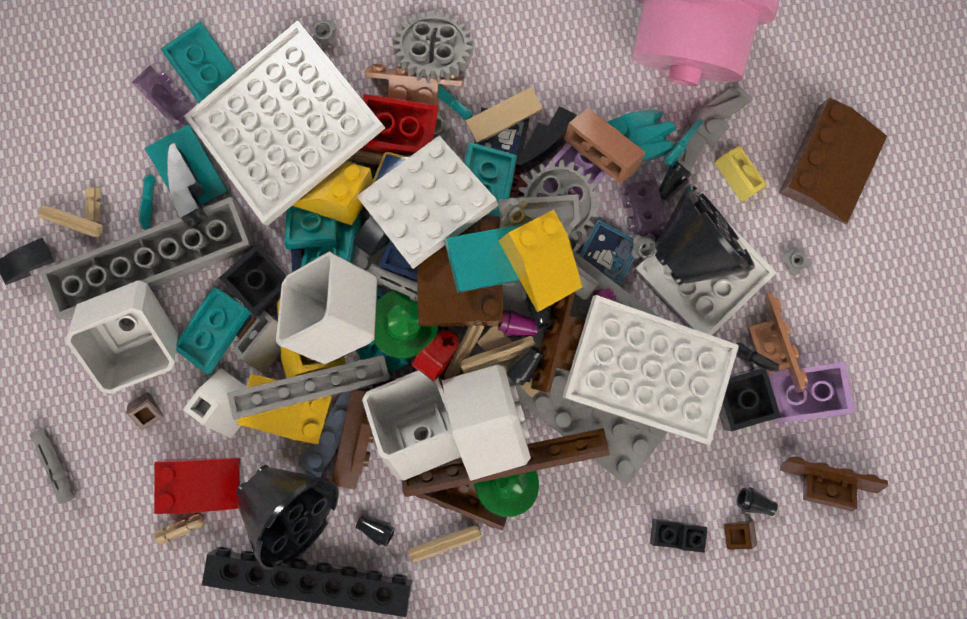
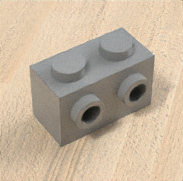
(259, 343)

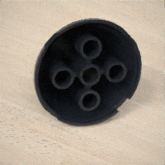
(700, 242)
(284, 513)

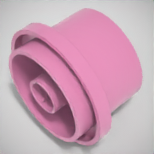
(699, 37)

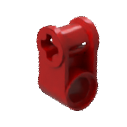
(436, 355)

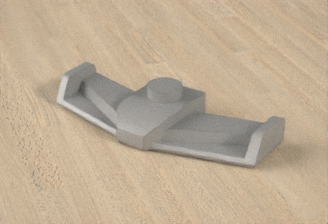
(713, 124)

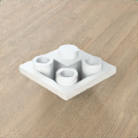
(211, 403)

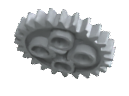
(451, 49)
(567, 179)

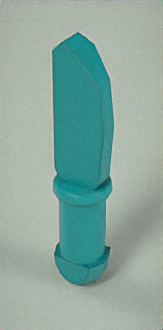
(453, 102)
(681, 146)
(146, 202)

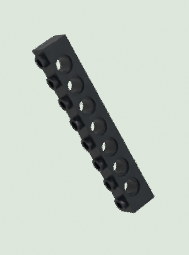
(219, 576)

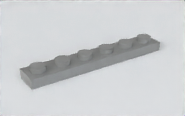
(307, 387)

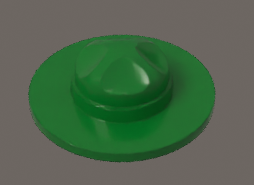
(398, 327)
(509, 494)

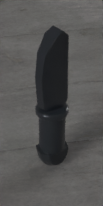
(757, 358)

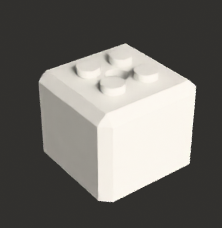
(327, 309)
(121, 353)
(402, 411)
(486, 421)

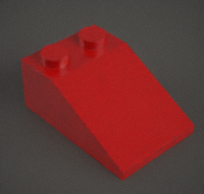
(406, 125)
(195, 485)

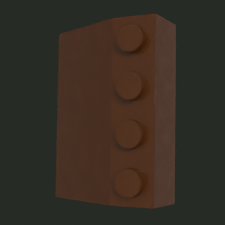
(834, 161)
(438, 297)

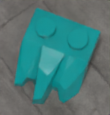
(646, 132)

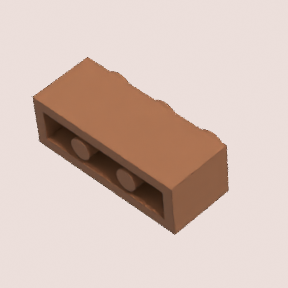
(604, 145)

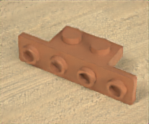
(408, 88)
(773, 342)

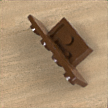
(558, 344)
(353, 444)
(832, 485)
(466, 502)

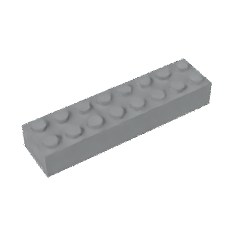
(149, 257)

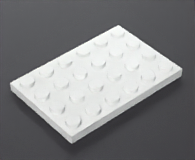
(650, 370)

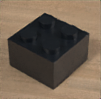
(256, 280)
(748, 400)

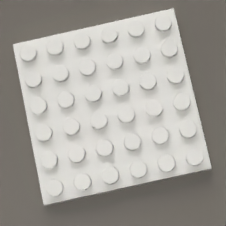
(283, 123)

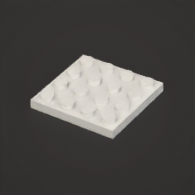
(427, 201)
(708, 302)

